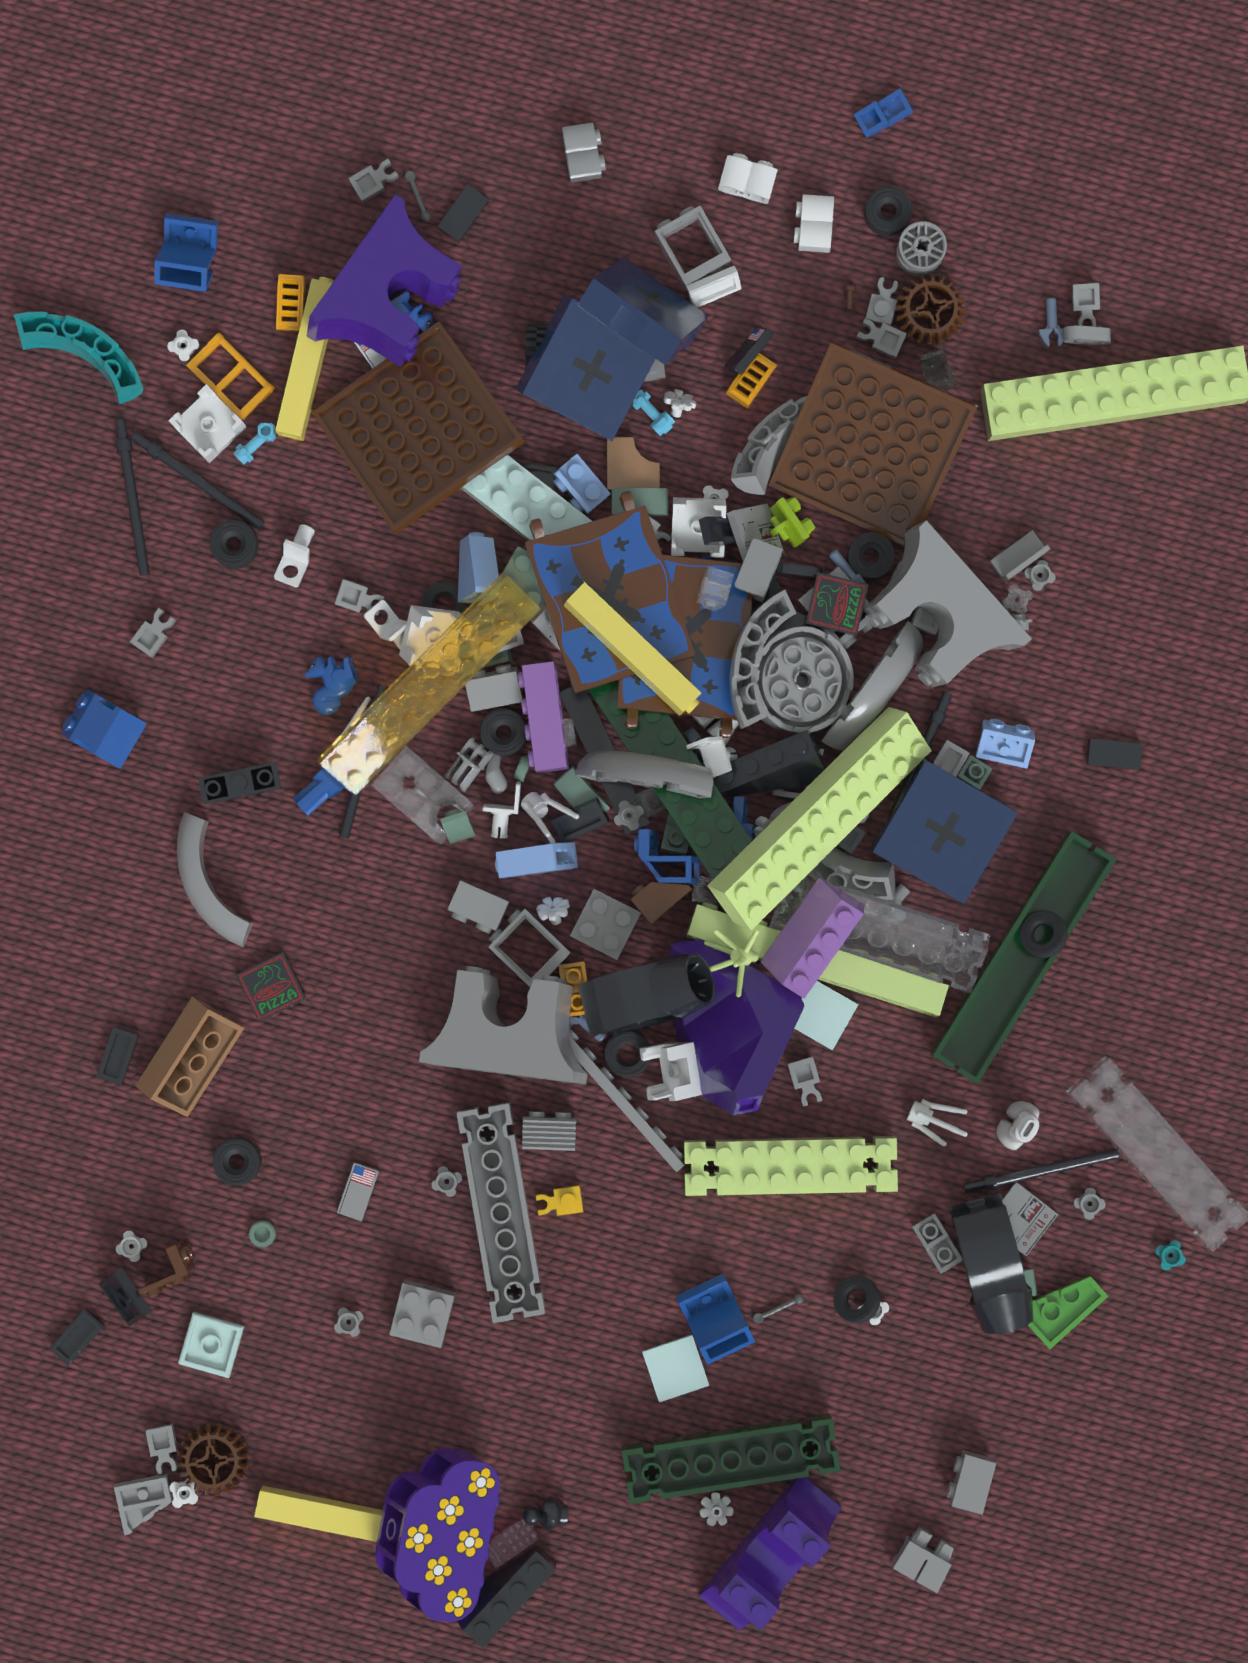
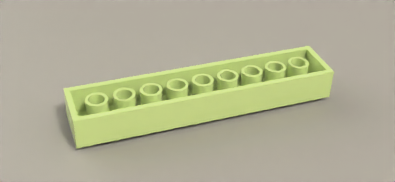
(1115, 393)
(819, 818)

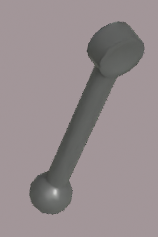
(410, 177)
(758, 1317)

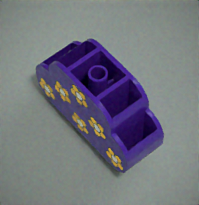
(439, 1532)

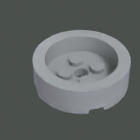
(828, 683)

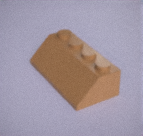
(189, 1057)

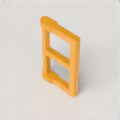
(243, 364)

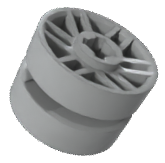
(925, 236)

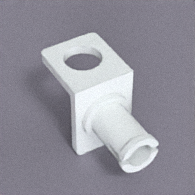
(295, 554)
(392, 629)
(715, 754)
(501, 814)

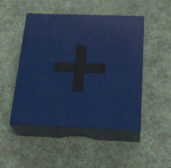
(643, 310)
(585, 370)
(943, 831)

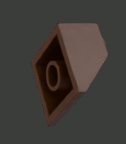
(657, 898)

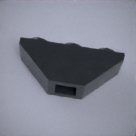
(239, 783)

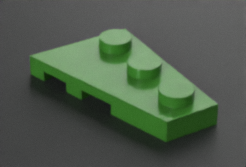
(1064, 1309)

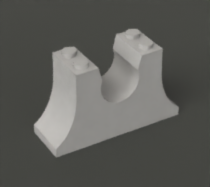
(964, 609)
(530, 1048)

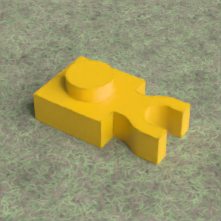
(565, 1201)

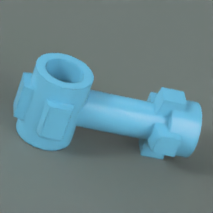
(662, 422)
(266, 432)

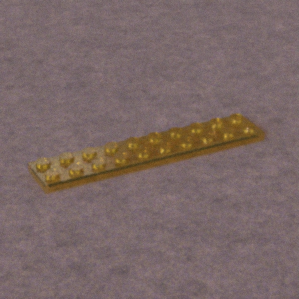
(429, 683)

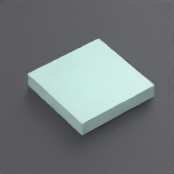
(825, 1015)
(211, 1344)
(675, 1368)

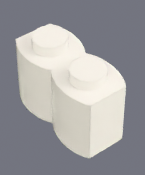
(748, 178)
(815, 223)

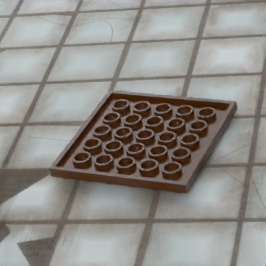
(418, 429)
(872, 443)

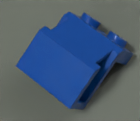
(186, 253)
(103, 728)
(648, 850)
(715, 1319)

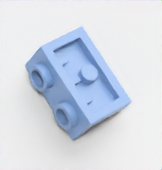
(580, 484)
(1005, 743)

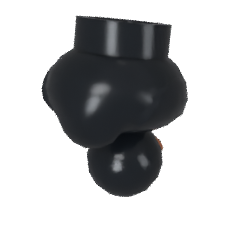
(551, 1514)

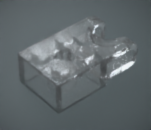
(427, 797)

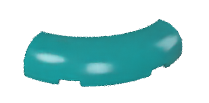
(85, 341)

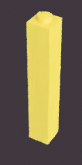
(303, 371)
(633, 649)
(318, 1513)

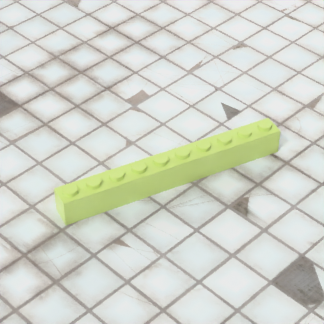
(843, 970)

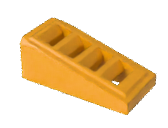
(281, 302)
(739, 396)

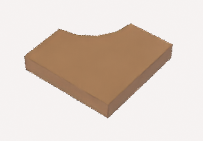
(628, 468)

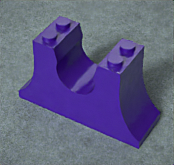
(385, 263)
(771, 1554)

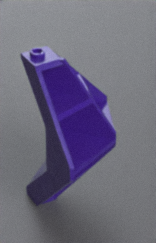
(738, 1037)

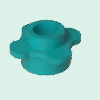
(1174, 1248)

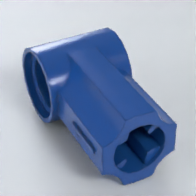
(318, 791)

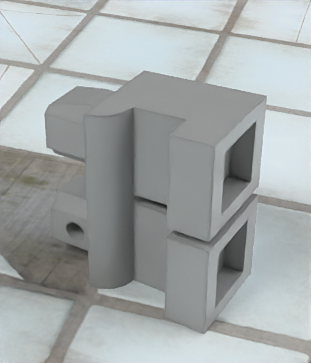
(922, 1563)

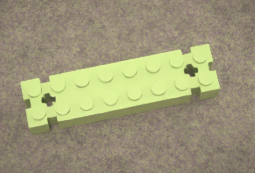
(790, 1165)

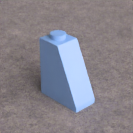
(476, 566)
(536, 860)

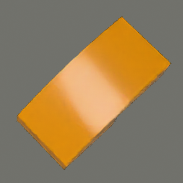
(574, 975)

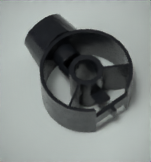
(647, 994)
(992, 1265)

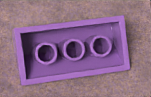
(544, 716)
(812, 936)

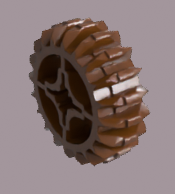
(942, 305)
(213, 1448)

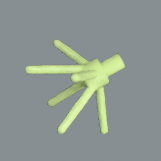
(739, 955)

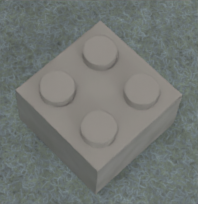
(605, 924)
(422, 1313)

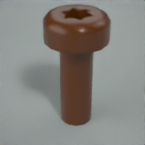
(849, 302)

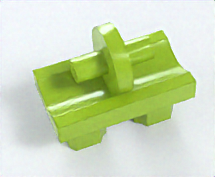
(788, 524)

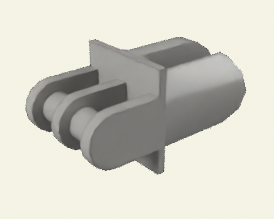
(466, 767)

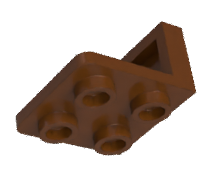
(181, 1259)

